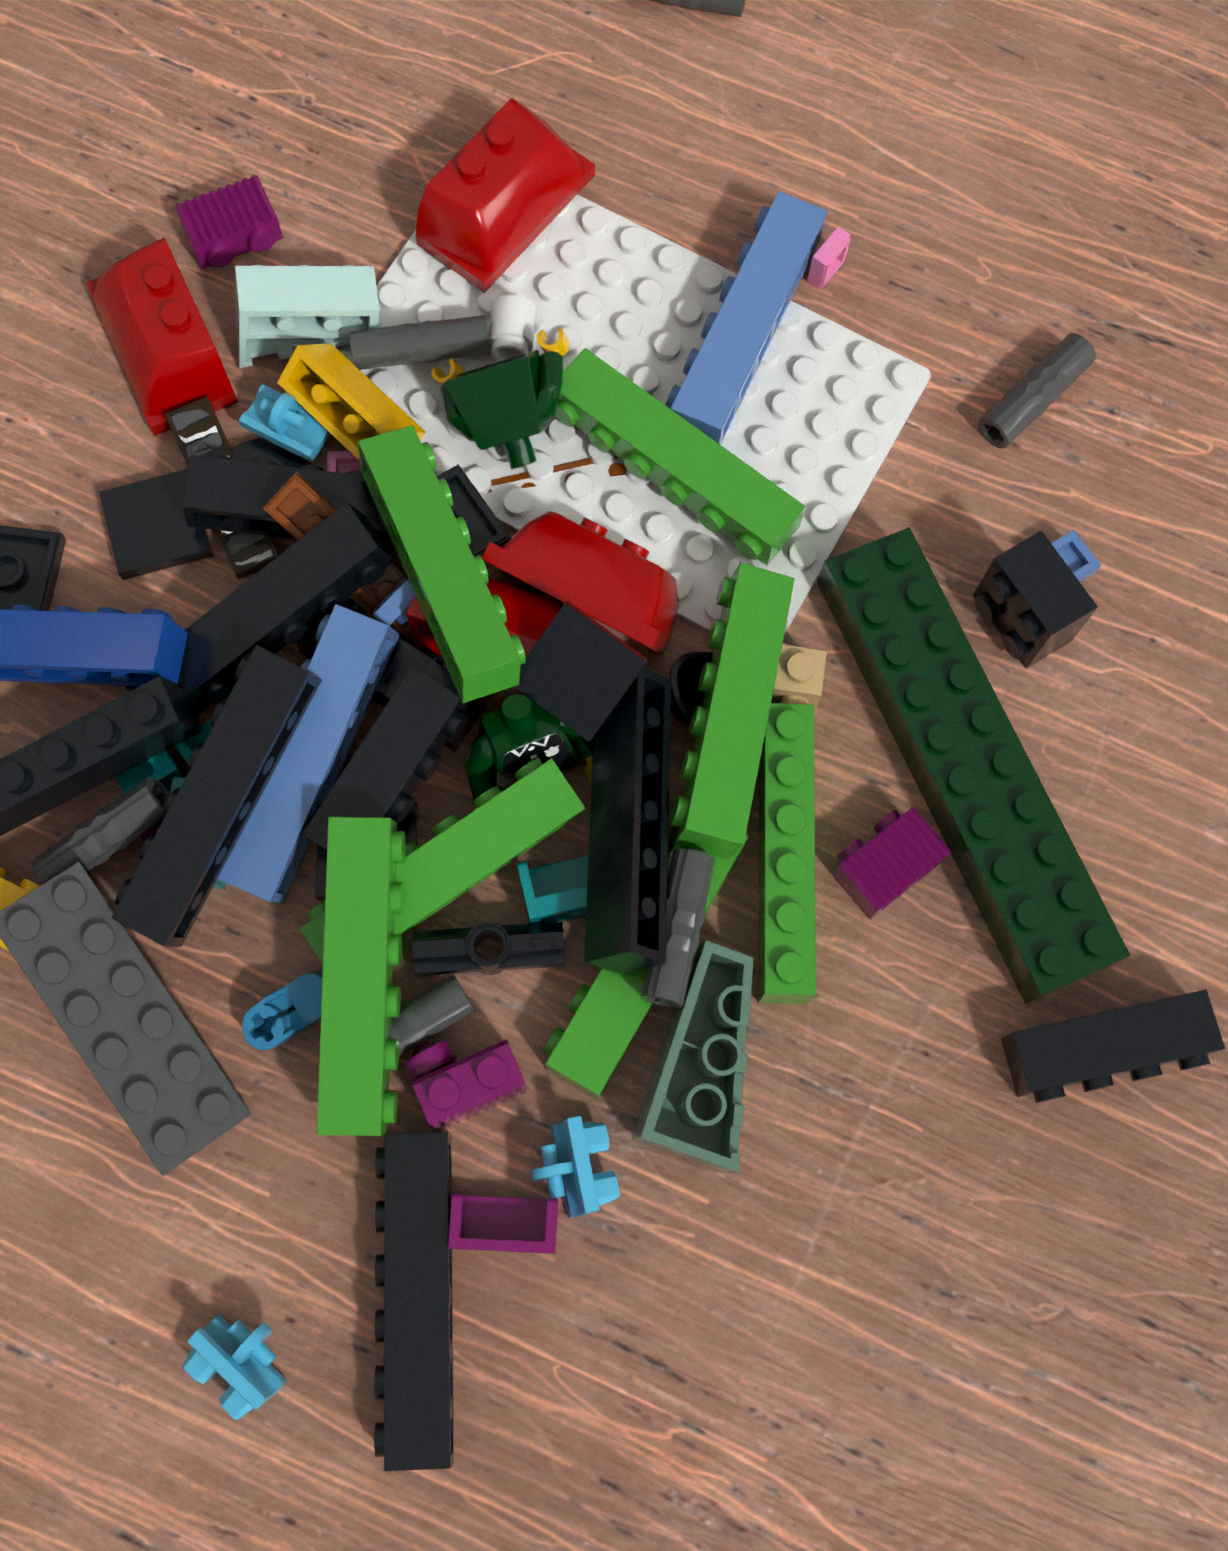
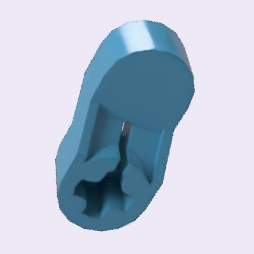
(270, 1020)

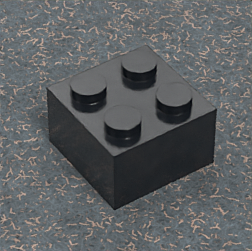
(1033, 600)

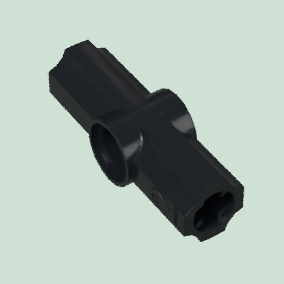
(455, 949)

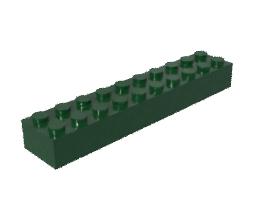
(970, 766)

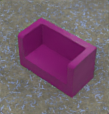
(503, 1224)

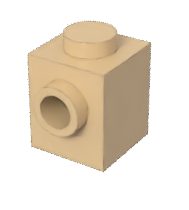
(799, 676)

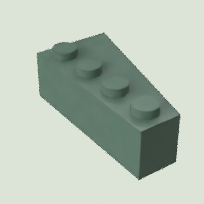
(698, 1076)

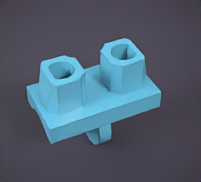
(284, 423)
(570, 1170)
(239, 1359)

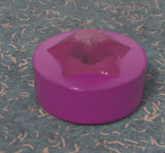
(429, 1058)

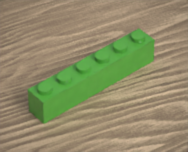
(677, 458)
(440, 564)
(733, 711)
(475, 846)
(787, 857)
(358, 977)
(611, 1012)

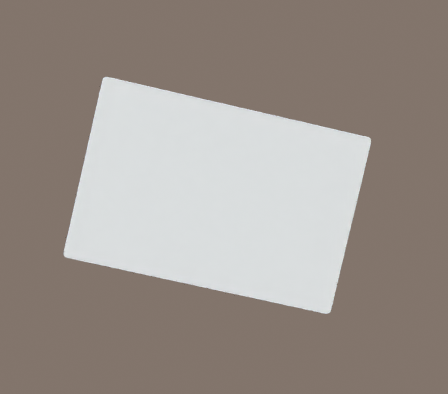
(809, 422)

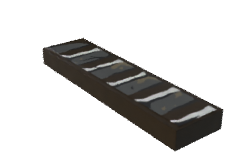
(199, 434)

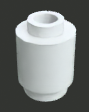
(512, 326)

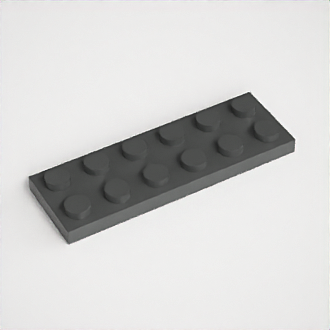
(120, 1018)

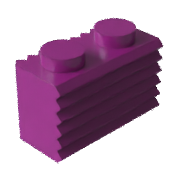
(229, 222)
(890, 861)
(469, 1085)

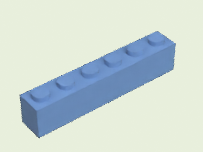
(749, 315)
(351, 664)

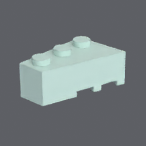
(301, 307)

